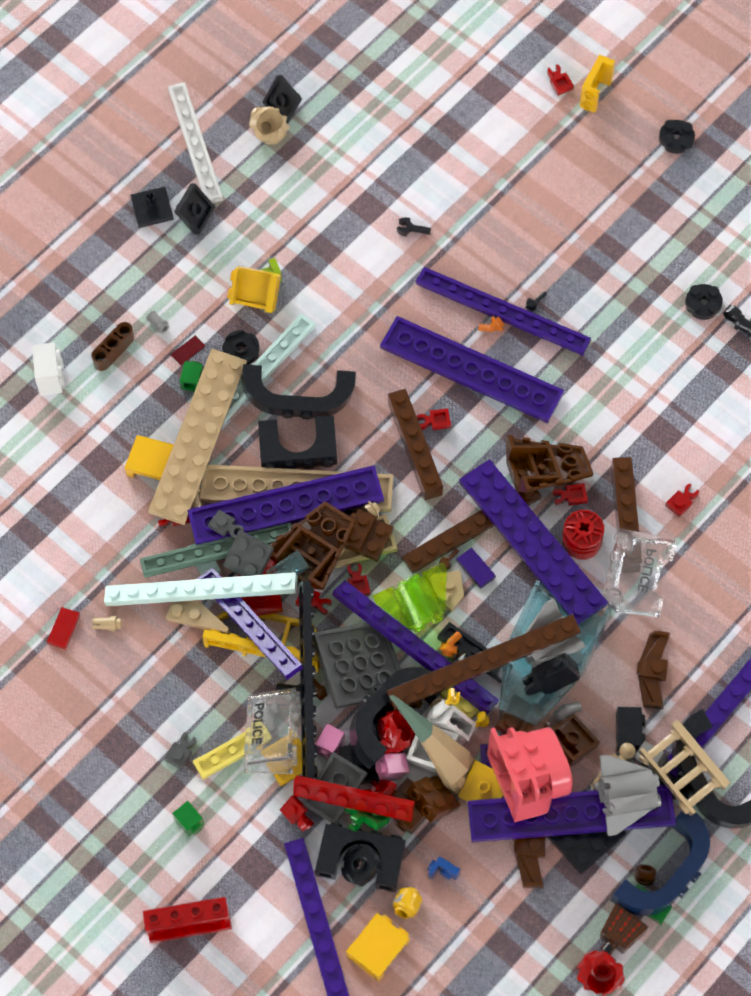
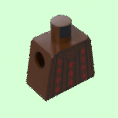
(621, 930)

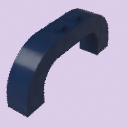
(651, 903)

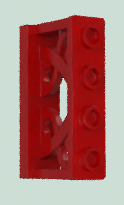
(187, 920)

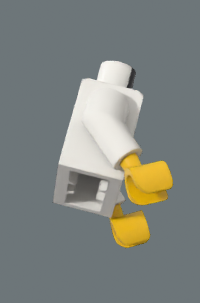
(452, 719)

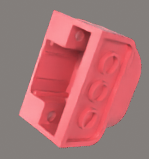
(529, 770)

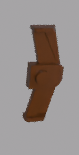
(652, 669)
(527, 855)

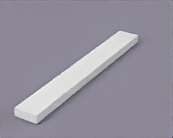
(195, 142)

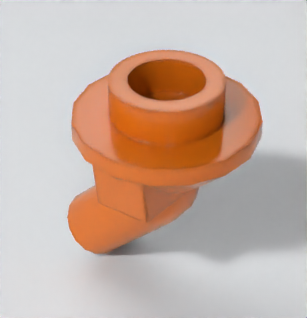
(496, 325)
(448, 648)

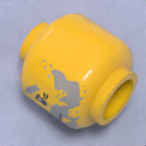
(407, 902)

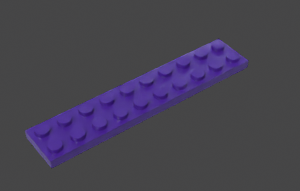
(472, 369)
(289, 503)
(533, 542)
(567, 816)

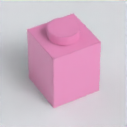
(330, 741)
(392, 766)

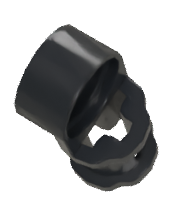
(735, 315)

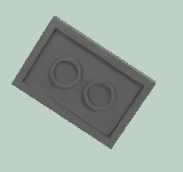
(341, 772)

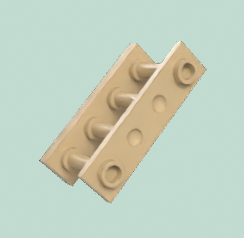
(691, 749)

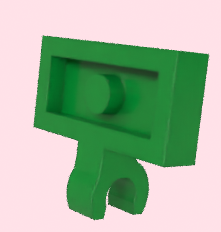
(372, 820)

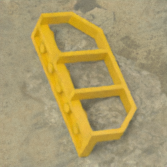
(246, 646)

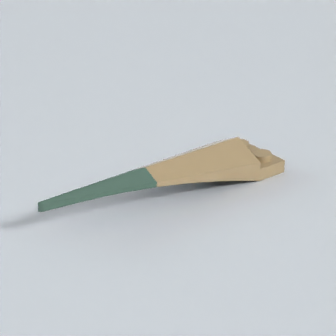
(448, 756)

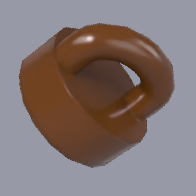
(645, 872)

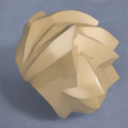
(268, 125)

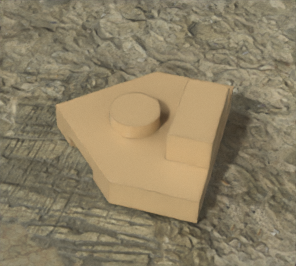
(454, 590)

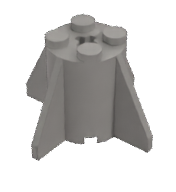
(571, 646)
(626, 791)

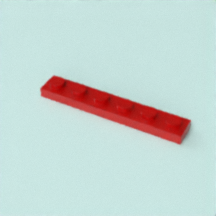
(353, 798)

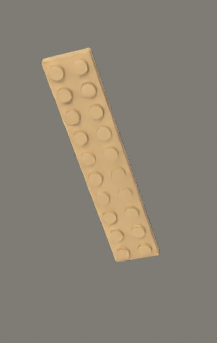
(197, 437)
(231, 482)

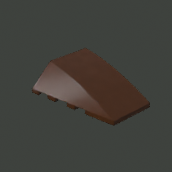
(544, 464)
(319, 541)

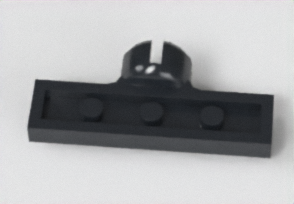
(467, 647)

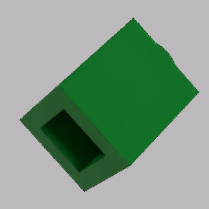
(190, 375)
(188, 819)

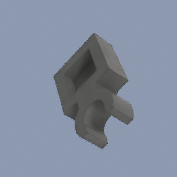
(224, 524)
(180, 753)

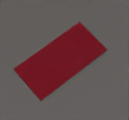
(188, 350)

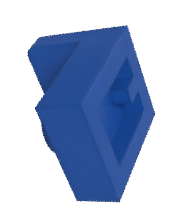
(447, 869)

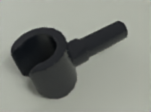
(532, 304)

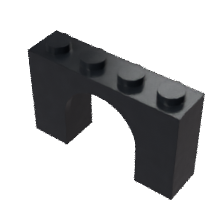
(321, 453)
(338, 839)

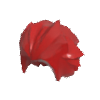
(395, 732)
(600, 972)

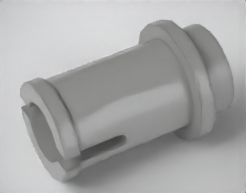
(160, 324)

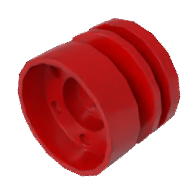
(579, 543)

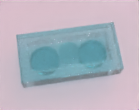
(291, 564)

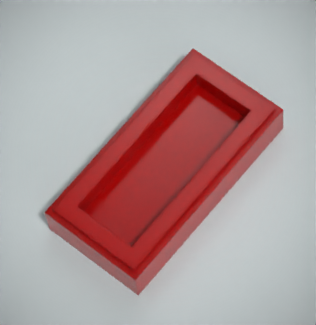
(63, 628)

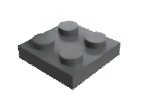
(248, 555)

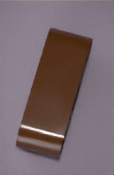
(113, 338)

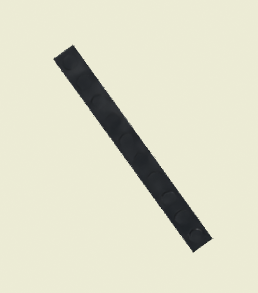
(308, 690)

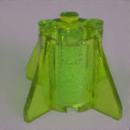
(417, 598)

